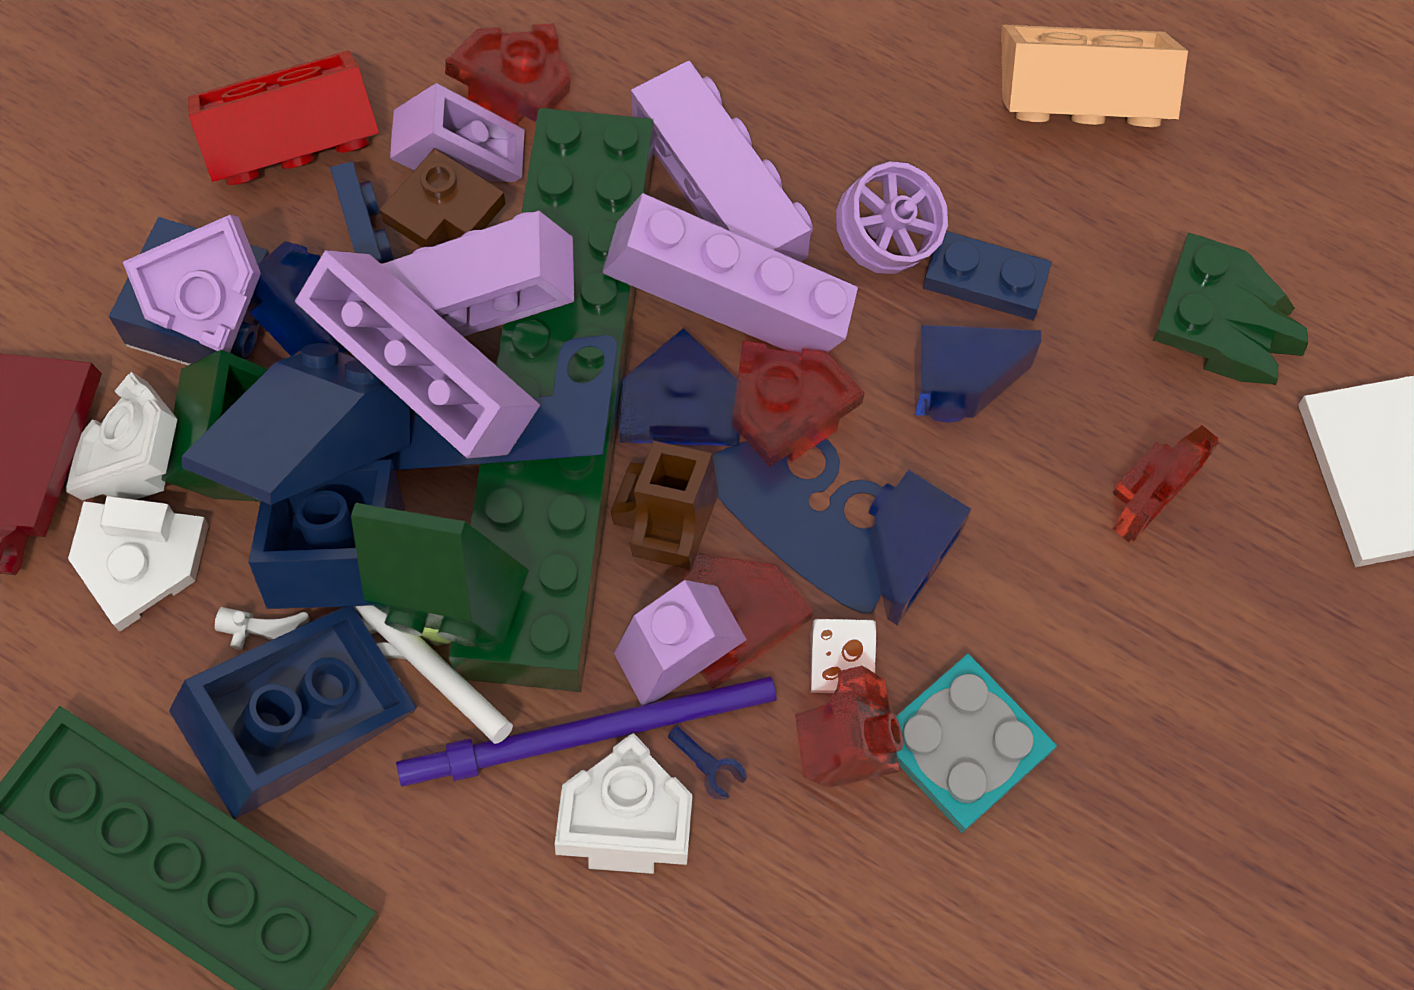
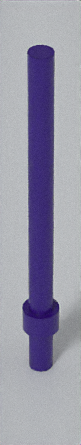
(464, 758)

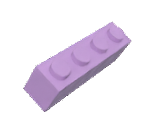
(716, 164)
(493, 273)
(729, 278)
(417, 354)

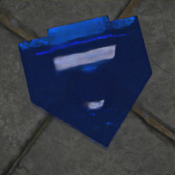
(278, 286)
(679, 398)

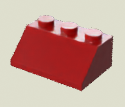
(282, 118)

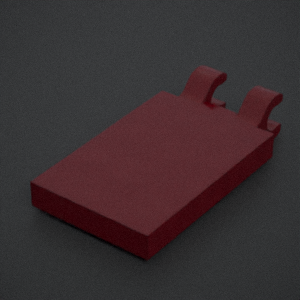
(40, 427)

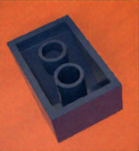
(302, 427)
(289, 708)

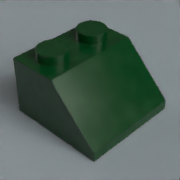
(202, 397)
(435, 575)

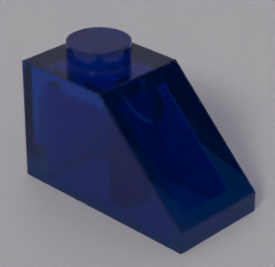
(968, 368)
(911, 537)

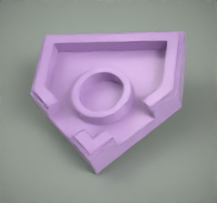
(198, 282)

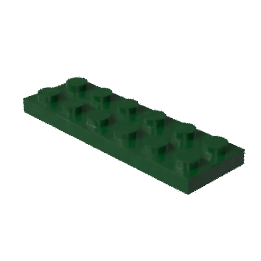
(177, 863)

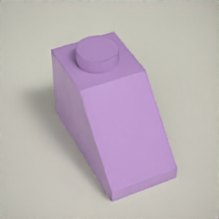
(460, 131)
(676, 639)

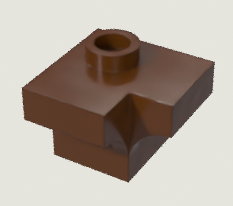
(441, 202)
(667, 503)

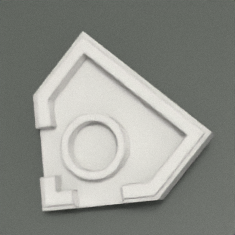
(127, 449)
(135, 554)
(625, 813)

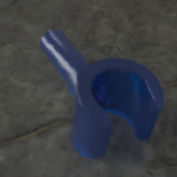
(707, 763)

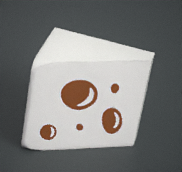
(837, 647)

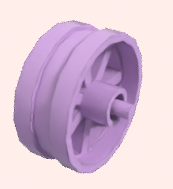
(892, 218)

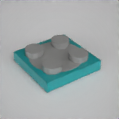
(968, 743)

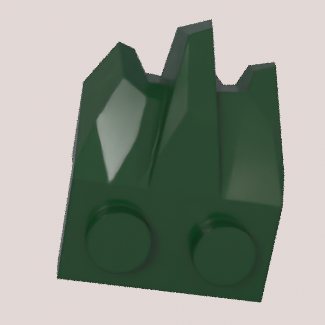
(1228, 313)

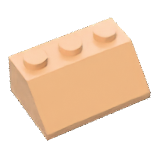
(1091, 74)

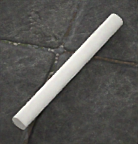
(442, 676)

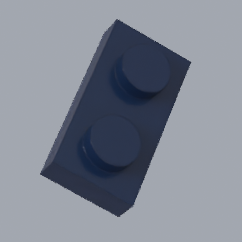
(358, 205)
(988, 275)

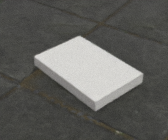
(1368, 464)

